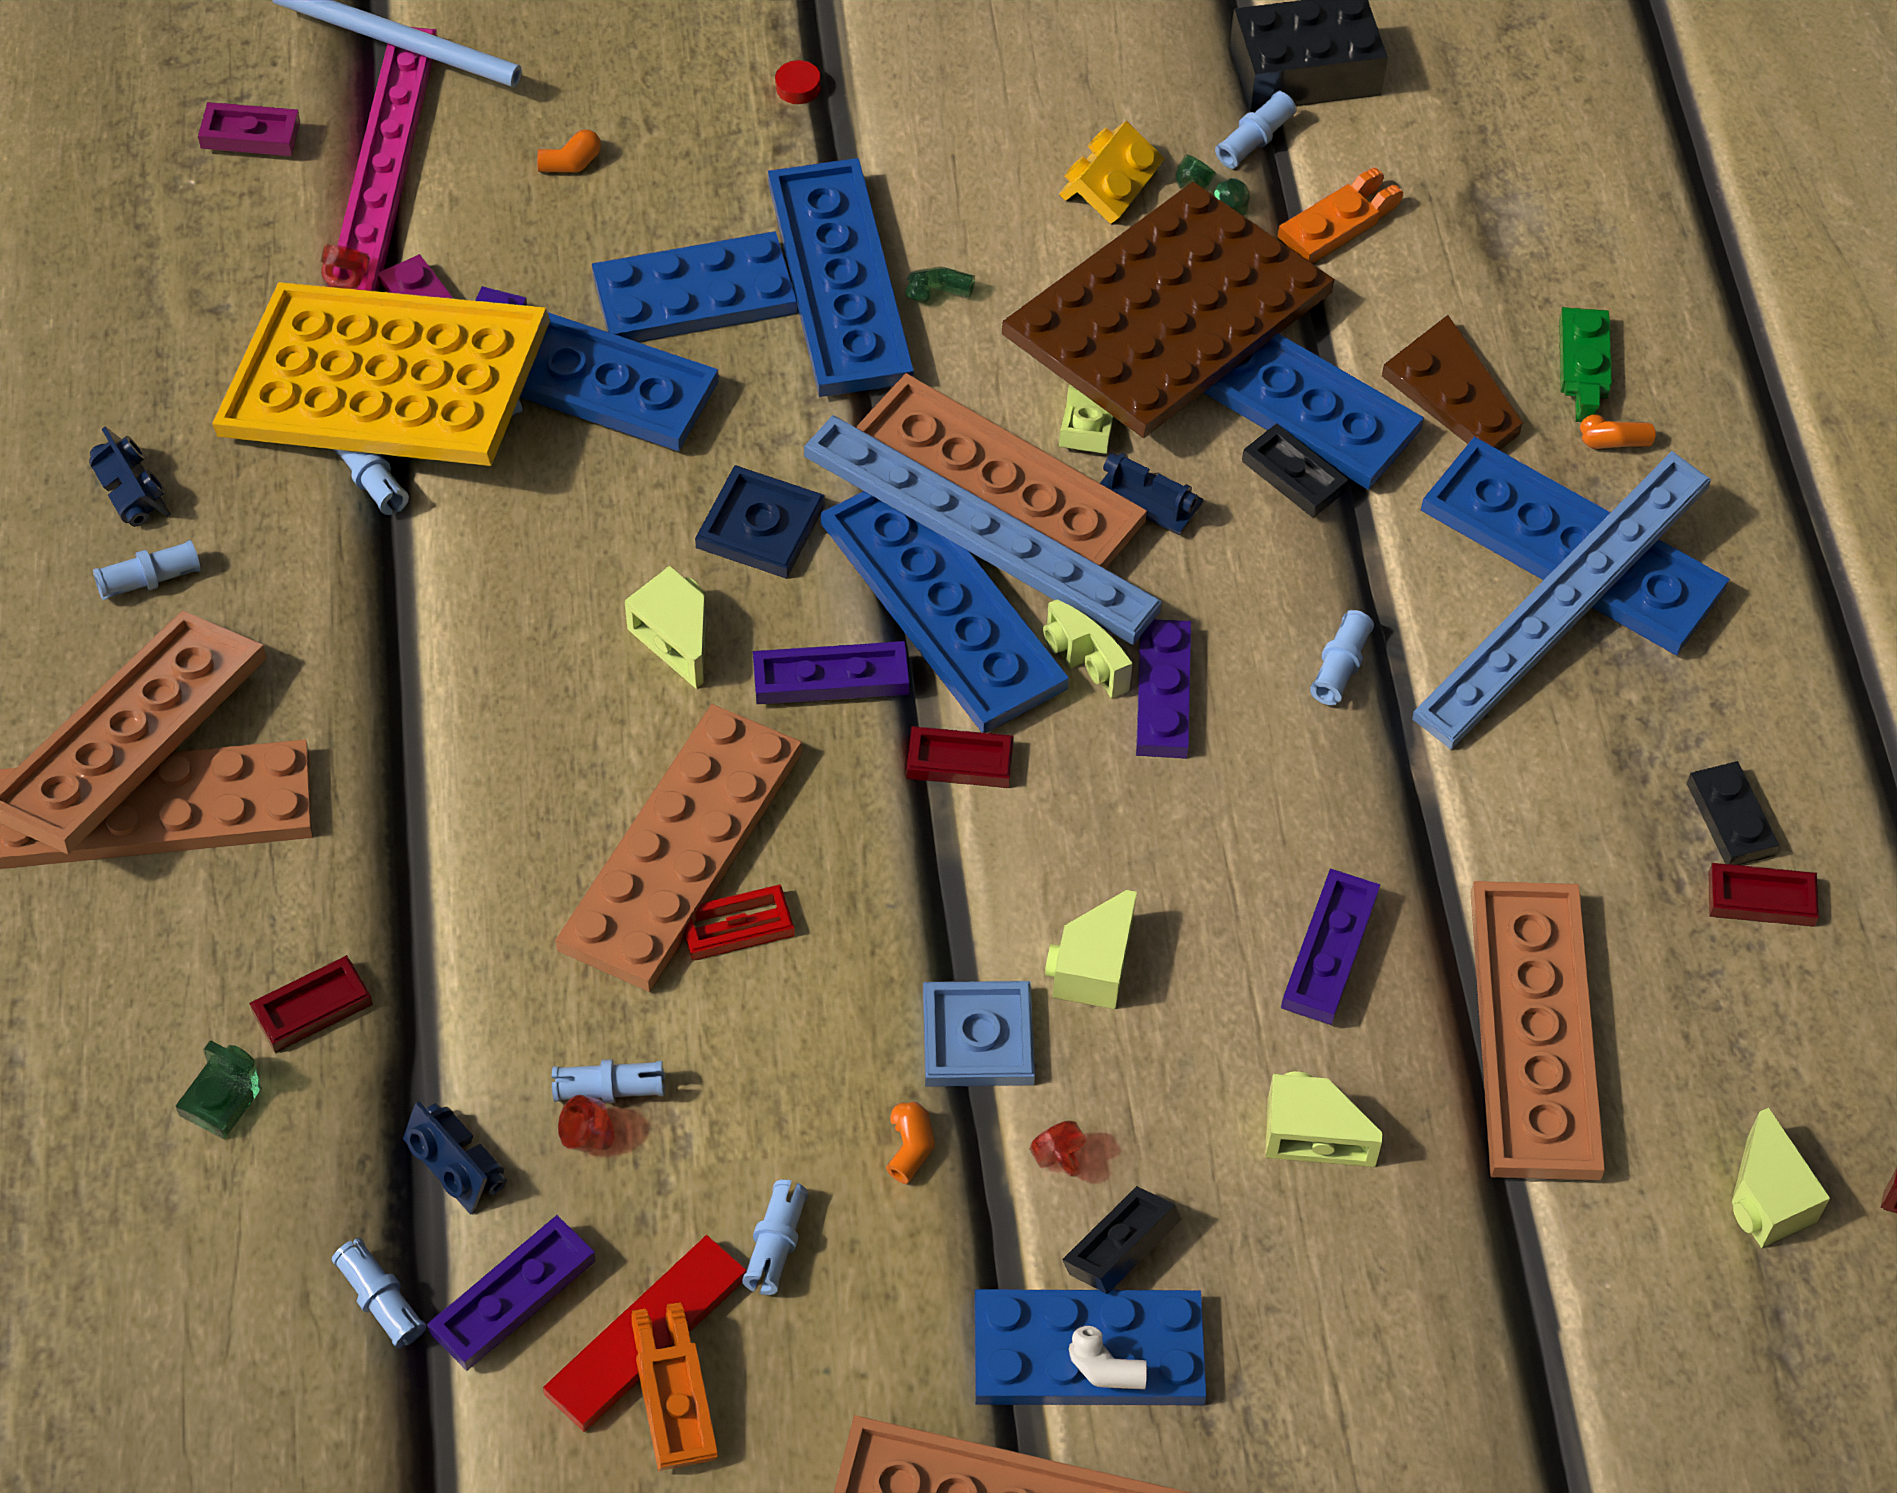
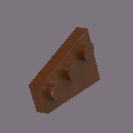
(1453, 386)

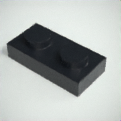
(1294, 470)
(1732, 814)
(1121, 1239)

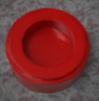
(798, 82)

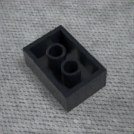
(1308, 51)

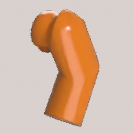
(573, 156)
(1612, 434)
(918, 1140)

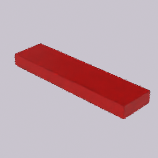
(609, 1363)

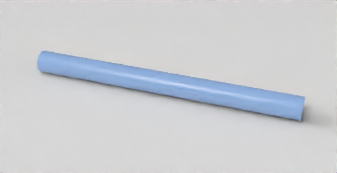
(408, 39)

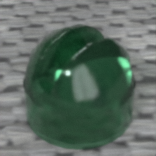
(1195, 171)
(1233, 187)

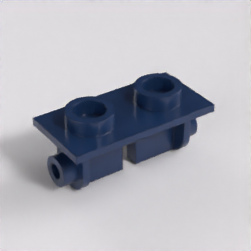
(121, 463)
(1164, 499)
(438, 1140)

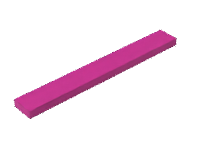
(384, 159)

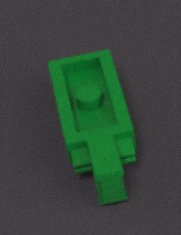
(1585, 358)

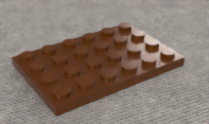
(1167, 308)

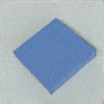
(978, 1033)

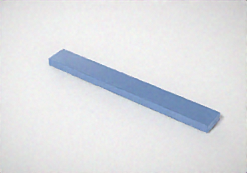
(983, 529)
(1560, 600)

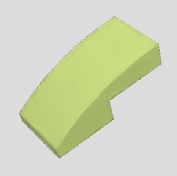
(1084, 424)
(1084, 641)

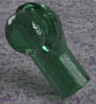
(941, 279)

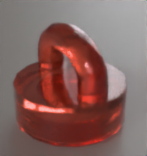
(344, 258)
(585, 1125)
(1059, 1146)

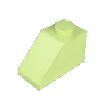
(671, 622)
(1093, 953)
(1317, 1123)
(1775, 1185)

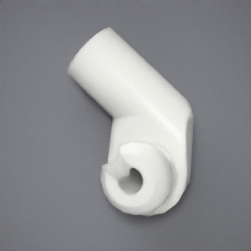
(1099, 1365)

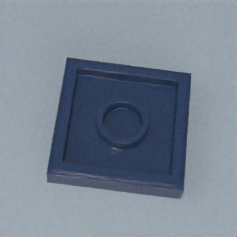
(760, 521)

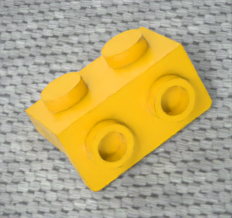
(1113, 171)

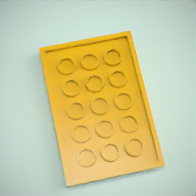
(383, 373)

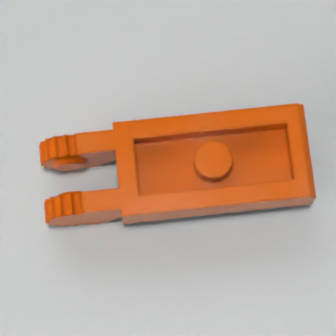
(1339, 216)
(673, 1393)

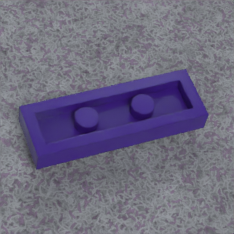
(830, 672)
(1164, 690)
(1330, 946)
(511, 1292)

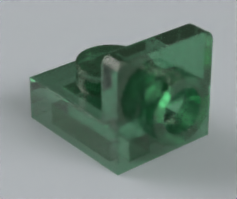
(221, 1089)

